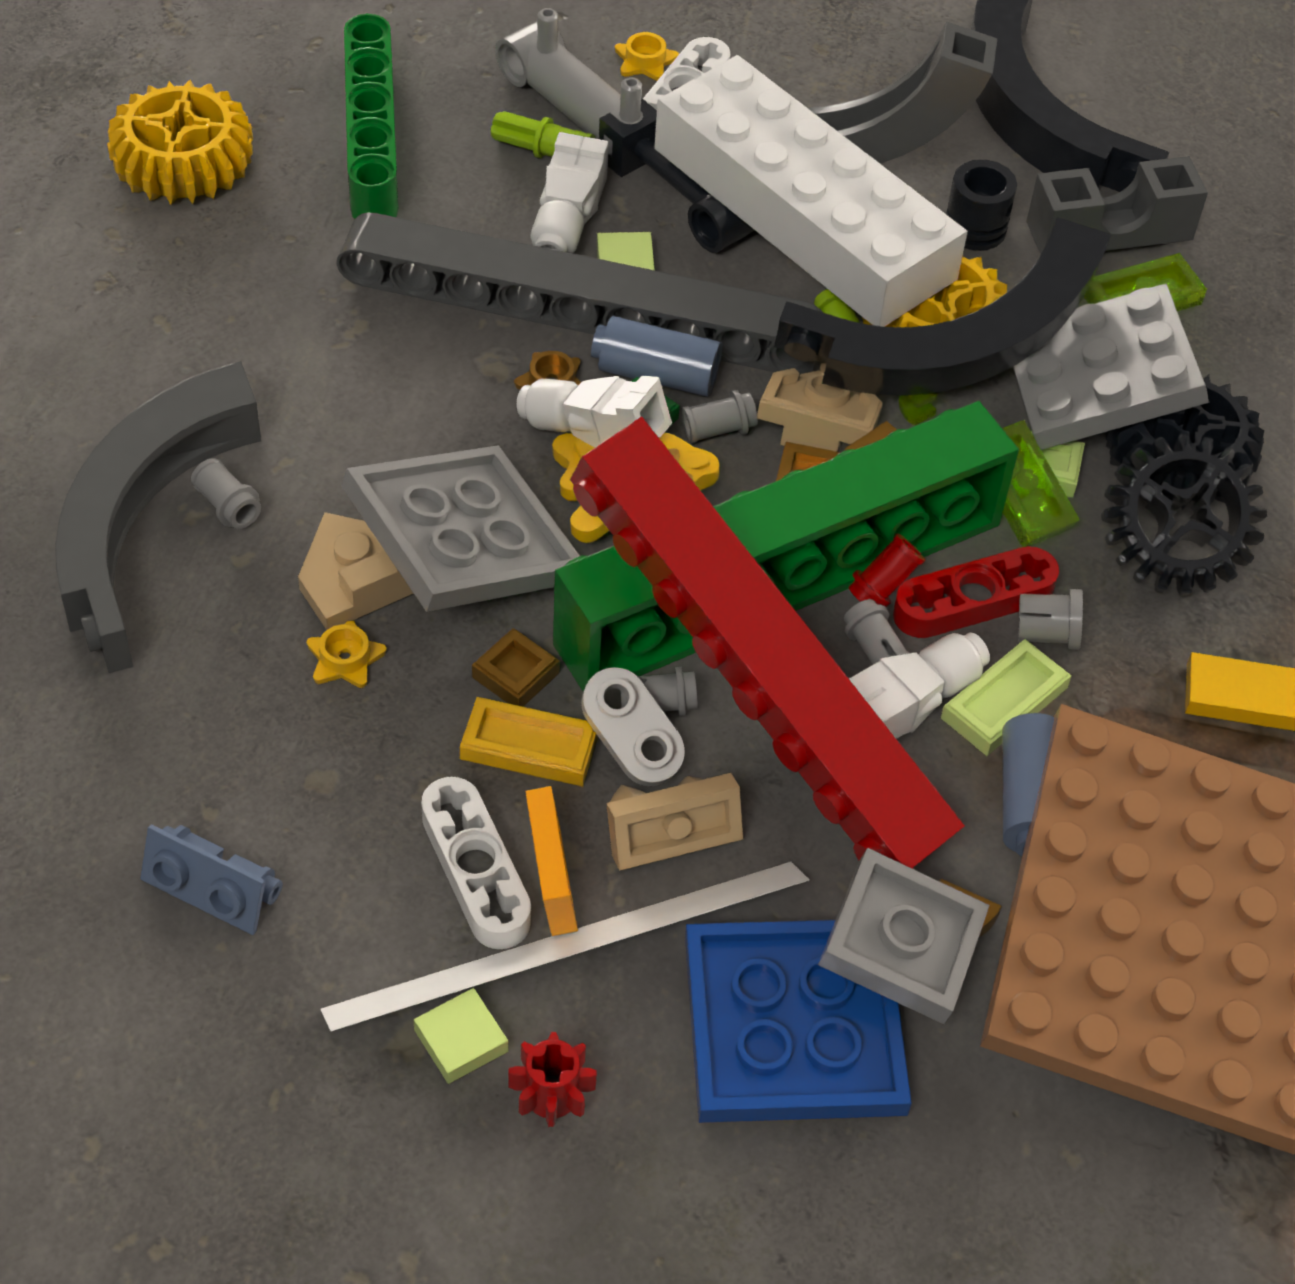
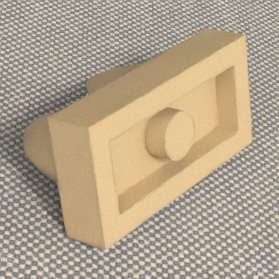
(673, 820)

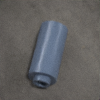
(643, 349)
(1023, 760)

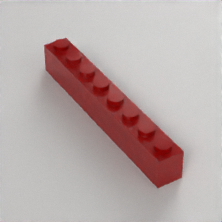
(761, 648)

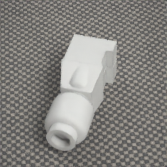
(570, 192)
(595, 407)
(912, 685)

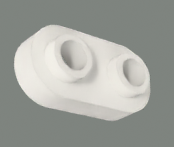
(632, 725)

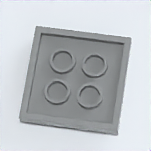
(1110, 369)
(459, 526)

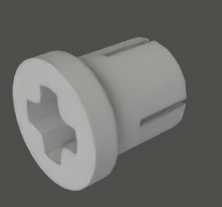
(1052, 618)

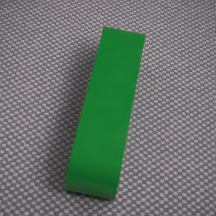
(370, 116)

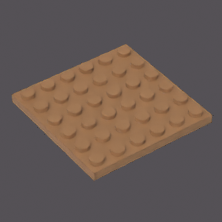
(1156, 930)

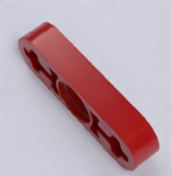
(959, 611)

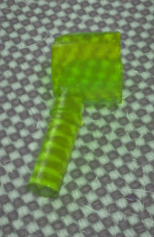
(917, 407)

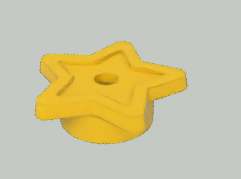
(645, 55)
(339, 640)

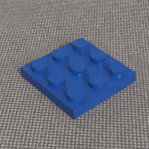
(783, 1032)

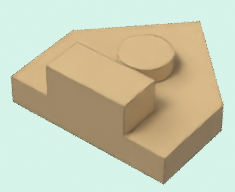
(817, 412)
(348, 572)

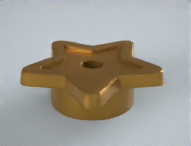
(548, 365)

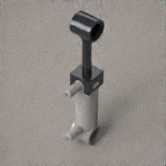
(625, 120)

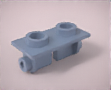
(198, 875)

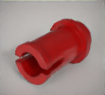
(886, 571)

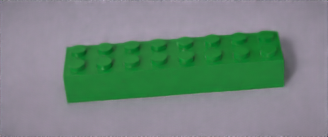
(805, 533)

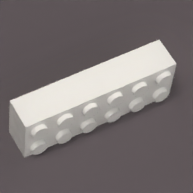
(809, 191)

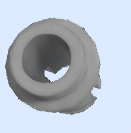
(720, 416)
(235, 503)
(870, 628)
(671, 691)

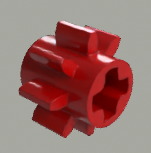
(557, 1059)

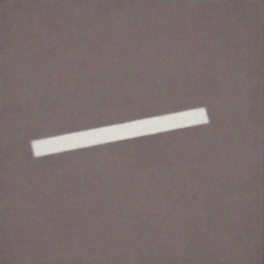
(560, 946)

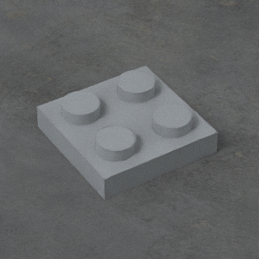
(904, 936)

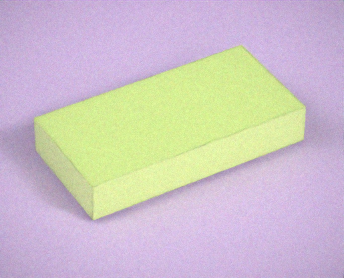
(1014, 686)

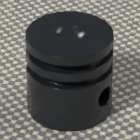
(982, 202)

